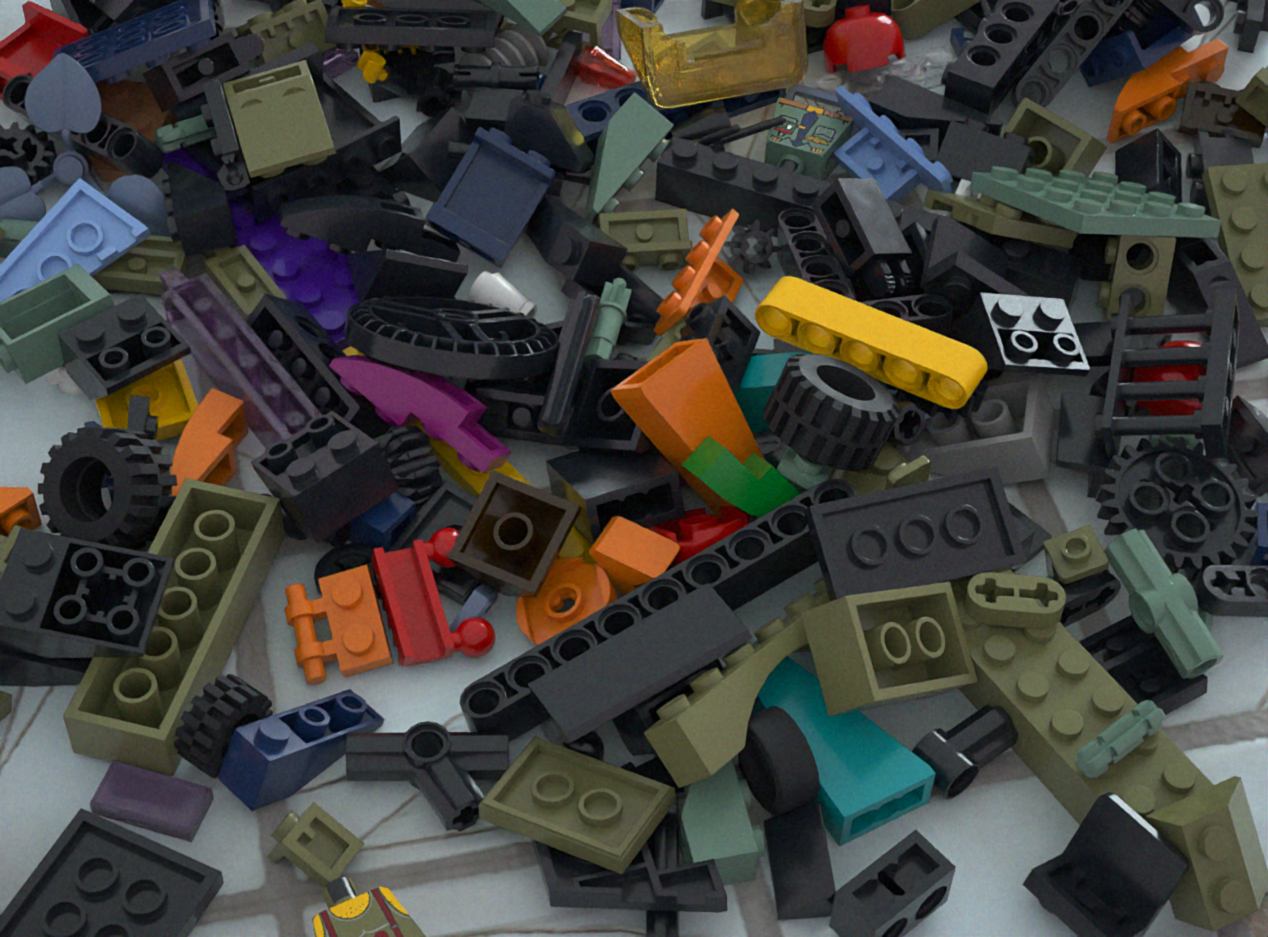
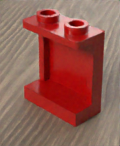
(32, 45)

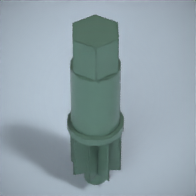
(608, 320)

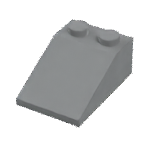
(1007, 432)

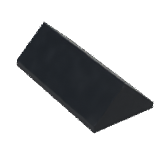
(636, 664)

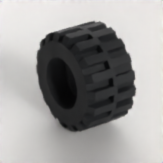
(831, 412)
(75, 481)

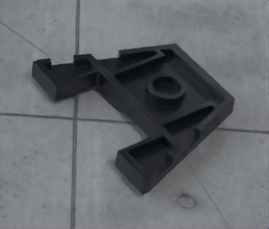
(583, 884)

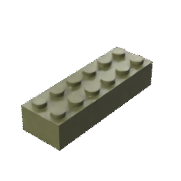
(221, 556)

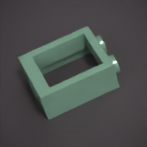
(39, 313)

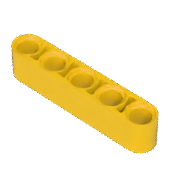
(872, 341)

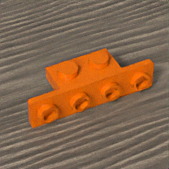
(704, 277)

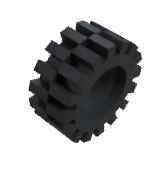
(213, 719)

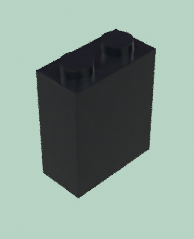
(617, 484)

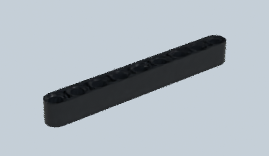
(735, 567)

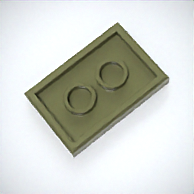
(577, 804)

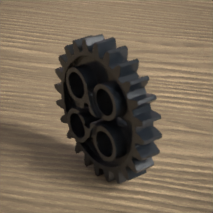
(1181, 502)

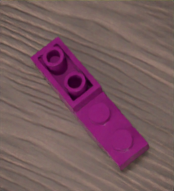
(414, 397)

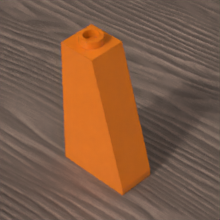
(683, 401)

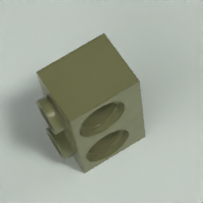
(1149, 277)

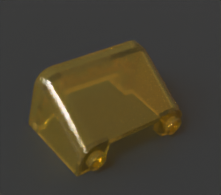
(714, 63)

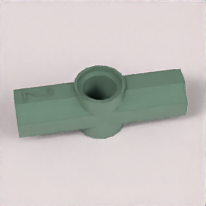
(1163, 604)

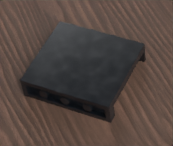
(355, 132)

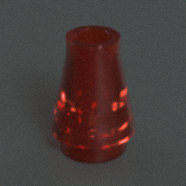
(602, 69)

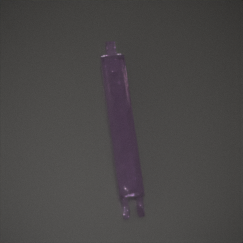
(235, 357)

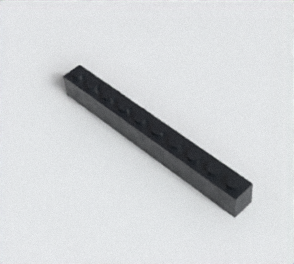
(717, 181)

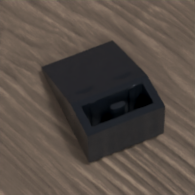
(79, 597)

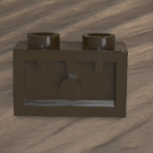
(1215, 108)

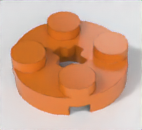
(568, 578)

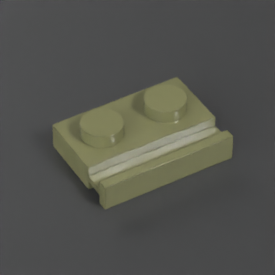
(141, 266)

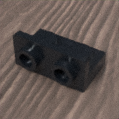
(728, 334)

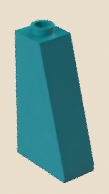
(861, 768)

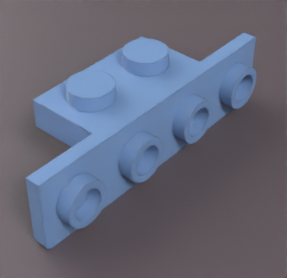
(883, 154)

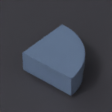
(476, 605)

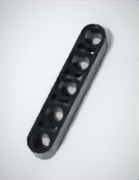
(109, 141)

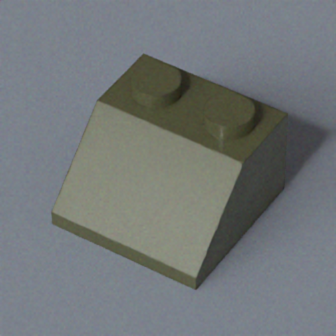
(1055, 140)
(1223, 852)

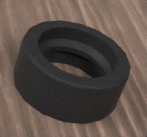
(778, 762)

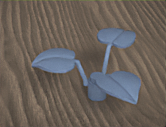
(68, 100)

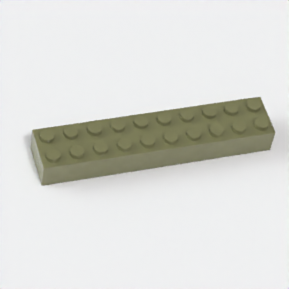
(1056, 700)

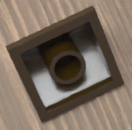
(513, 535)

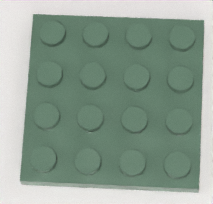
(1095, 203)

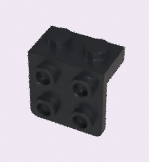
(963, 265)
(1110, 873)

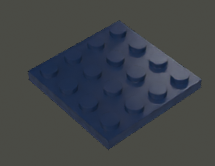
(144, 40)

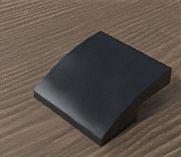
(1142, 666)

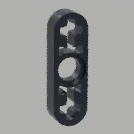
(1236, 584)

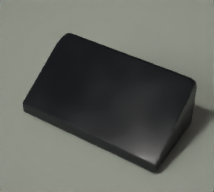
(800, 863)

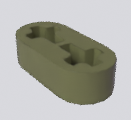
(1014, 600)

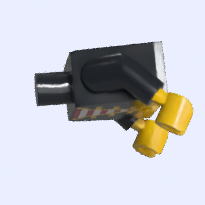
(392, 72)

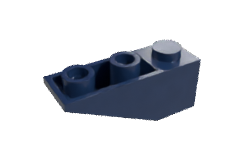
(291, 748)

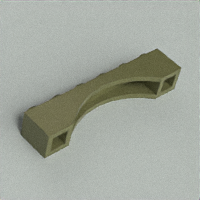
(711, 724)

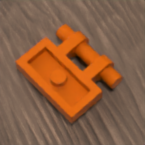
(354, 622)

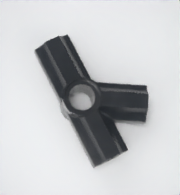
(443, 779)

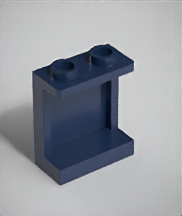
(1129, 53)
(491, 196)

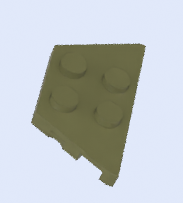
(999, 218)

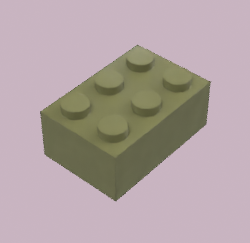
(888, 647)

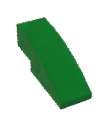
(749, 486)

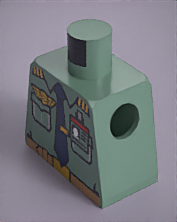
(806, 139)

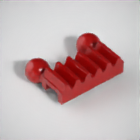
(415, 604)

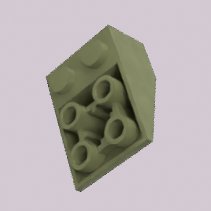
(279, 119)

